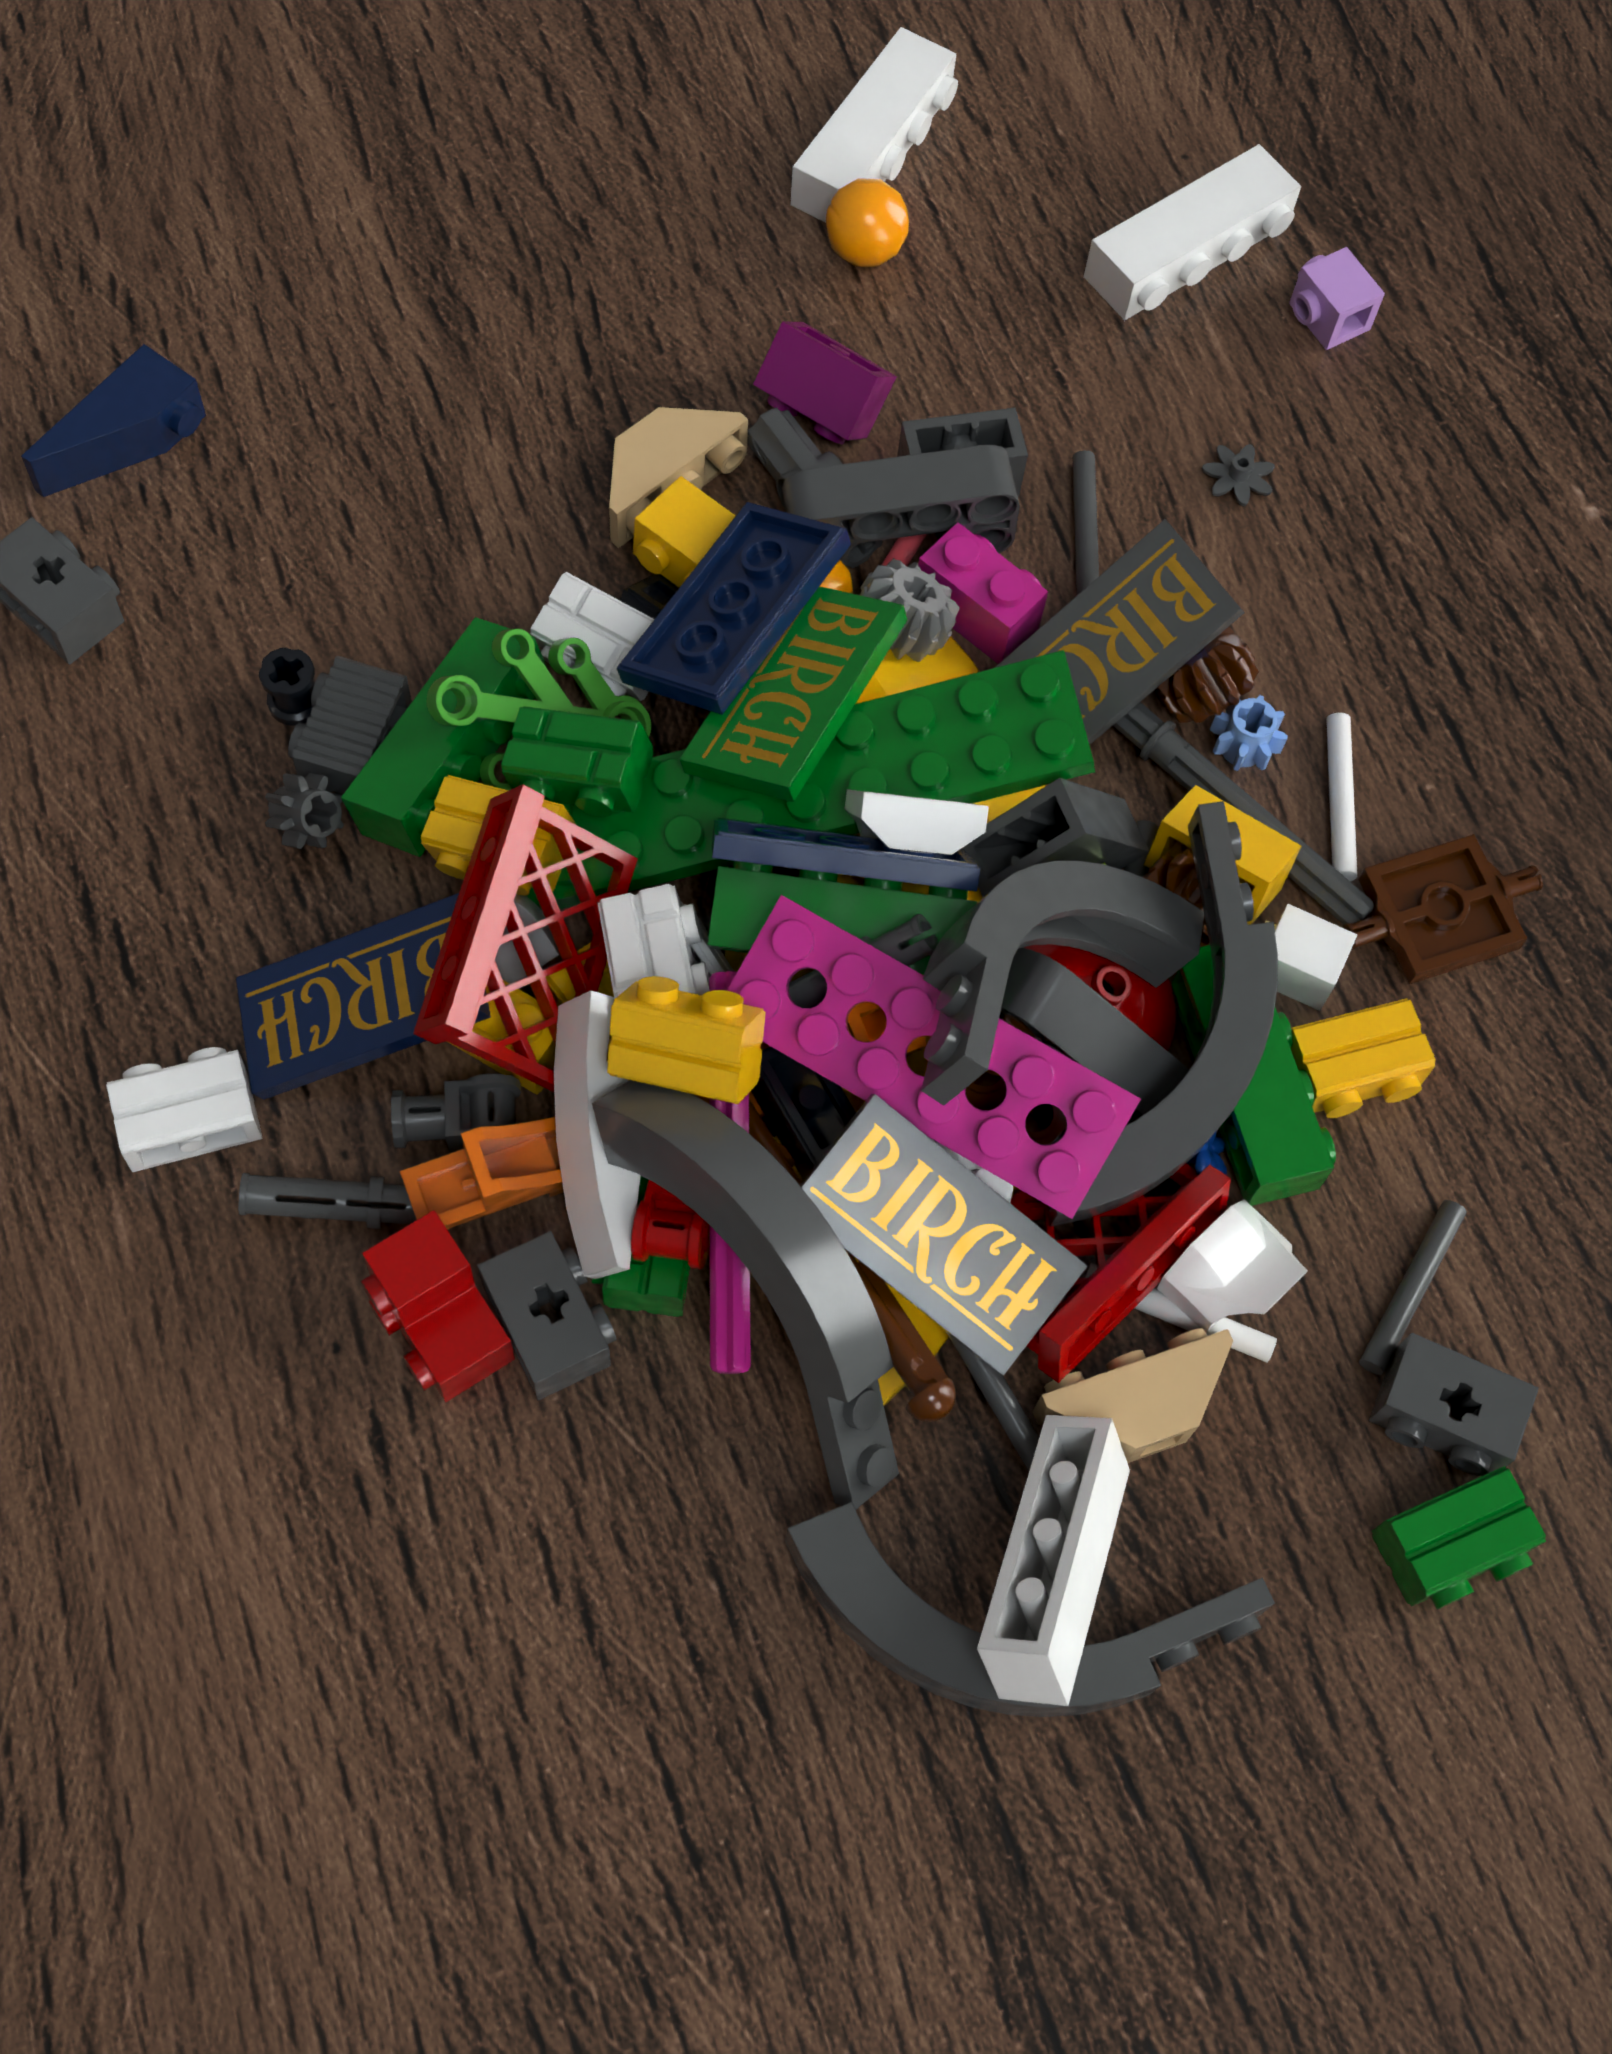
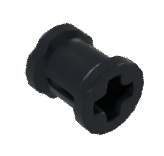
(289, 684)

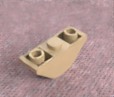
(663, 449)
(1150, 1399)

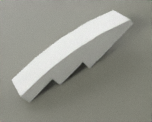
(597, 1195)

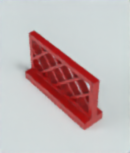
(488, 906)
(1131, 1271)

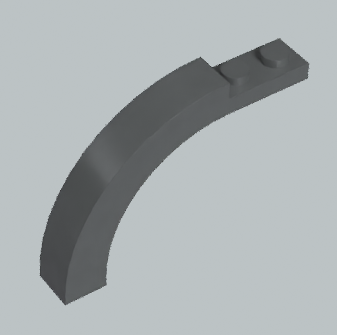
(1042, 905)
(1234, 1038)
(787, 1250)
(943, 1655)

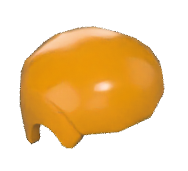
(867, 222)

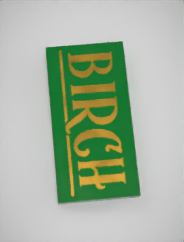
(797, 696)

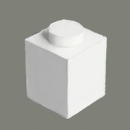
(1310, 955)

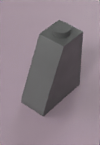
(1057, 825)

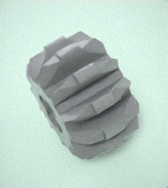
(926, 605)

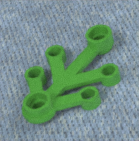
(476, 704)

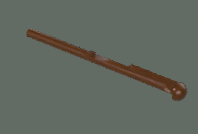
(912, 1359)

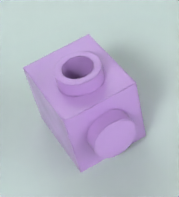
(1336, 298)

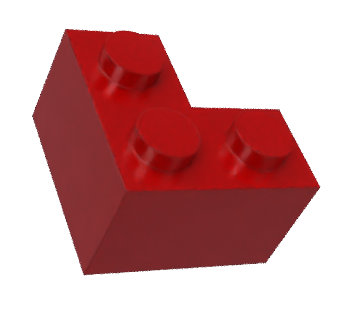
(430, 1295)

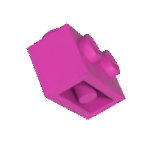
(995, 598)

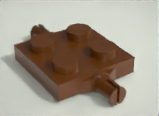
(1443, 908)

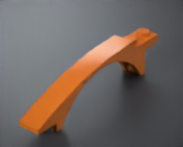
(522, 1160)

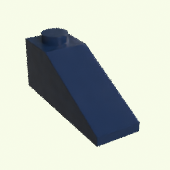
(122, 422)

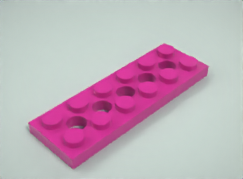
(990, 1138)

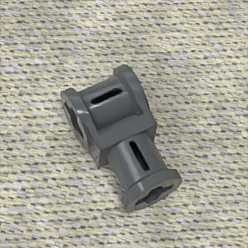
(461, 1109)

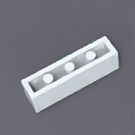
(876, 121)
(1192, 232)
(1054, 1561)

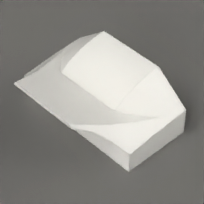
(916, 821)
(1232, 1268)

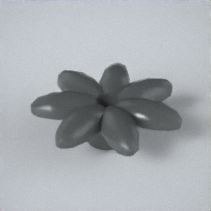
(1239, 473)

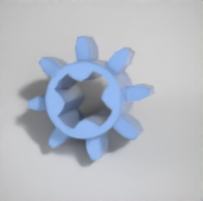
(1249, 733)

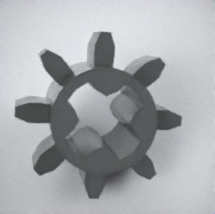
(304, 810)

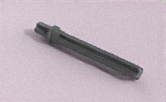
(1191, 768)

